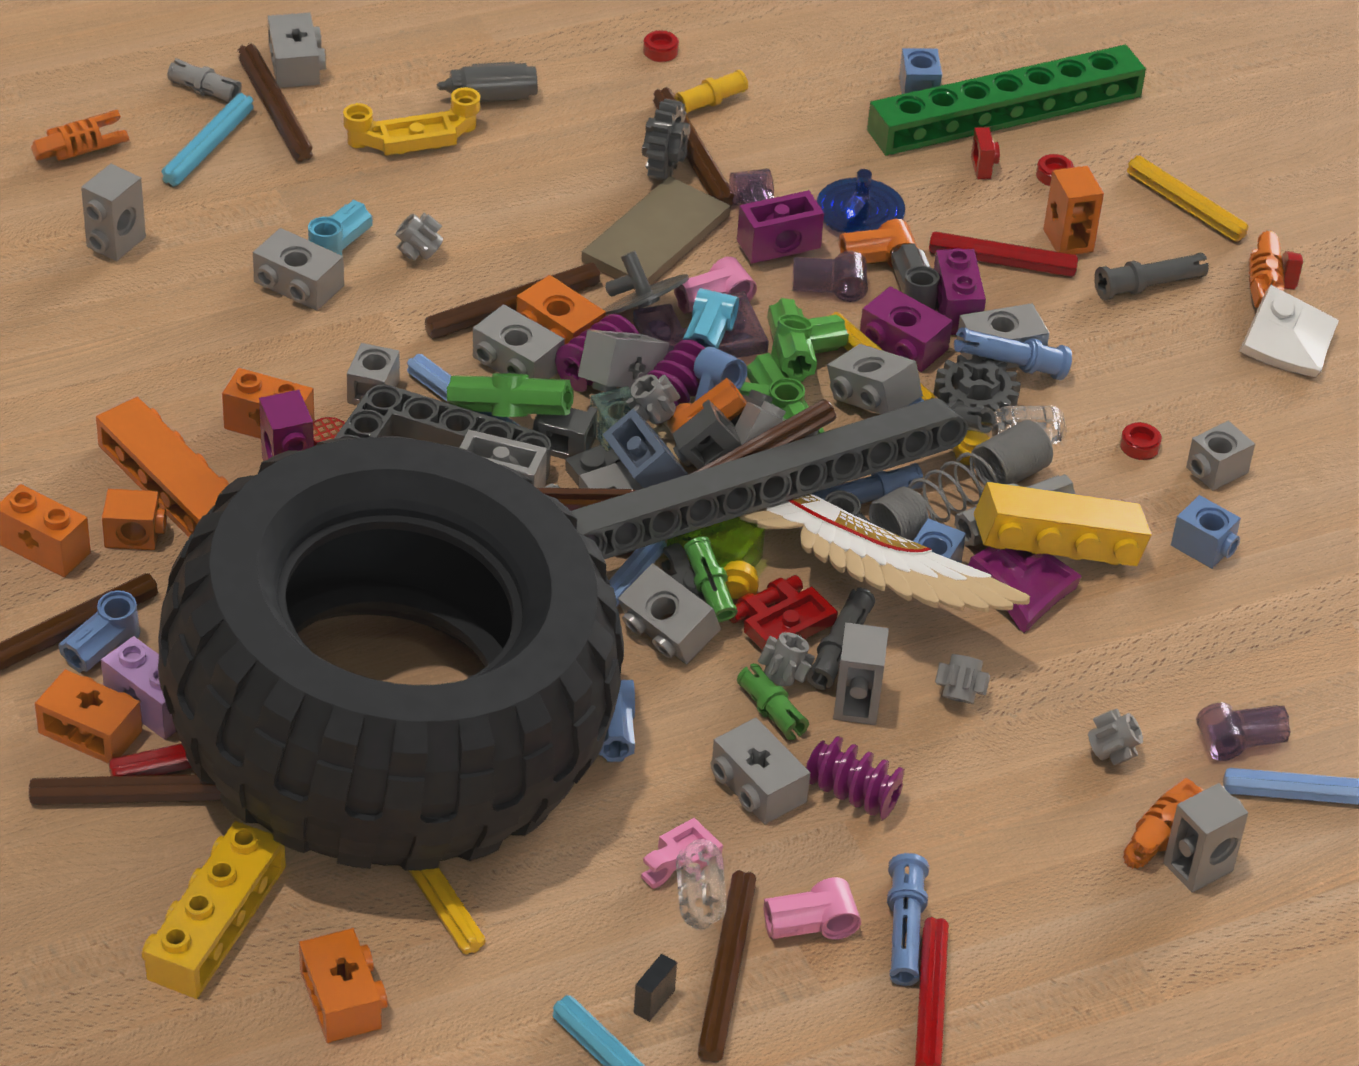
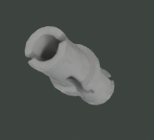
(203, 80)

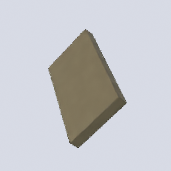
(658, 230)

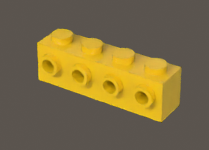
(1062, 524)
(213, 909)

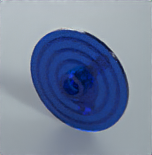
(859, 203)

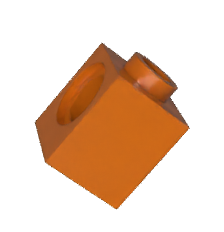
(132, 519)

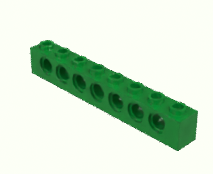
(1005, 99)

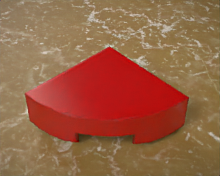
(1292, 269)

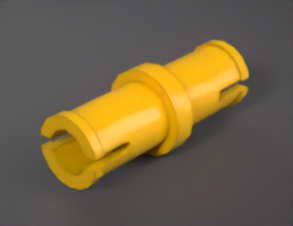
(713, 91)

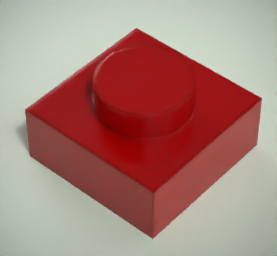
(984, 153)

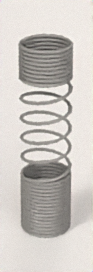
(1000, 460)

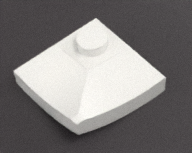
(1289, 334)

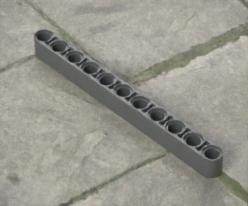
(770, 477)

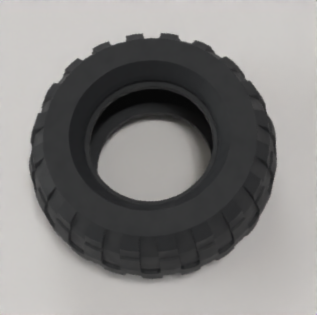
(365, 761)

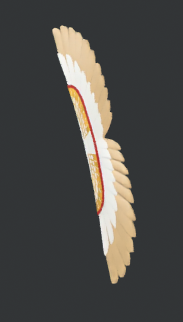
(878, 554)

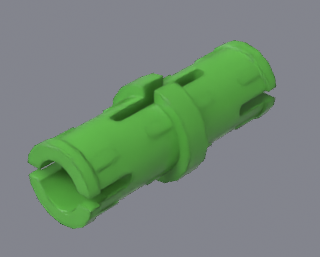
(702, 557)
(772, 701)

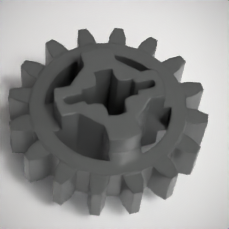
(666, 139)
(977, 383)

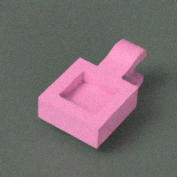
(663, 861)

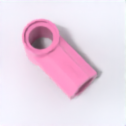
(724, 277)
(824, 909)

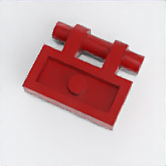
(793, 612)

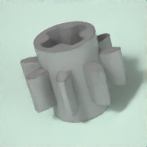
(419, 236)
(653, 398)
(786, 659)
(962, 678)
(1115, 736)

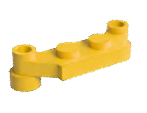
(412, 132)

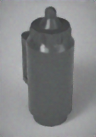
(494, 81)

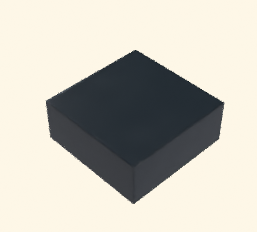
(655, 987)

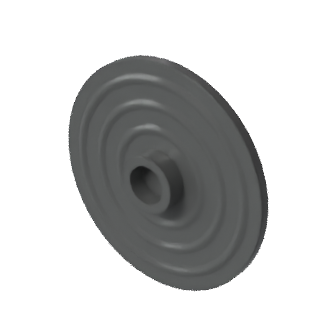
(636, 279)

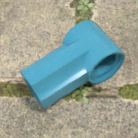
(340, 228)
(711, 317)

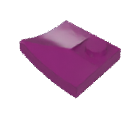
(1038, 575)

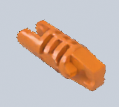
(79, 137)
(1265, 266)
(1156, 824)

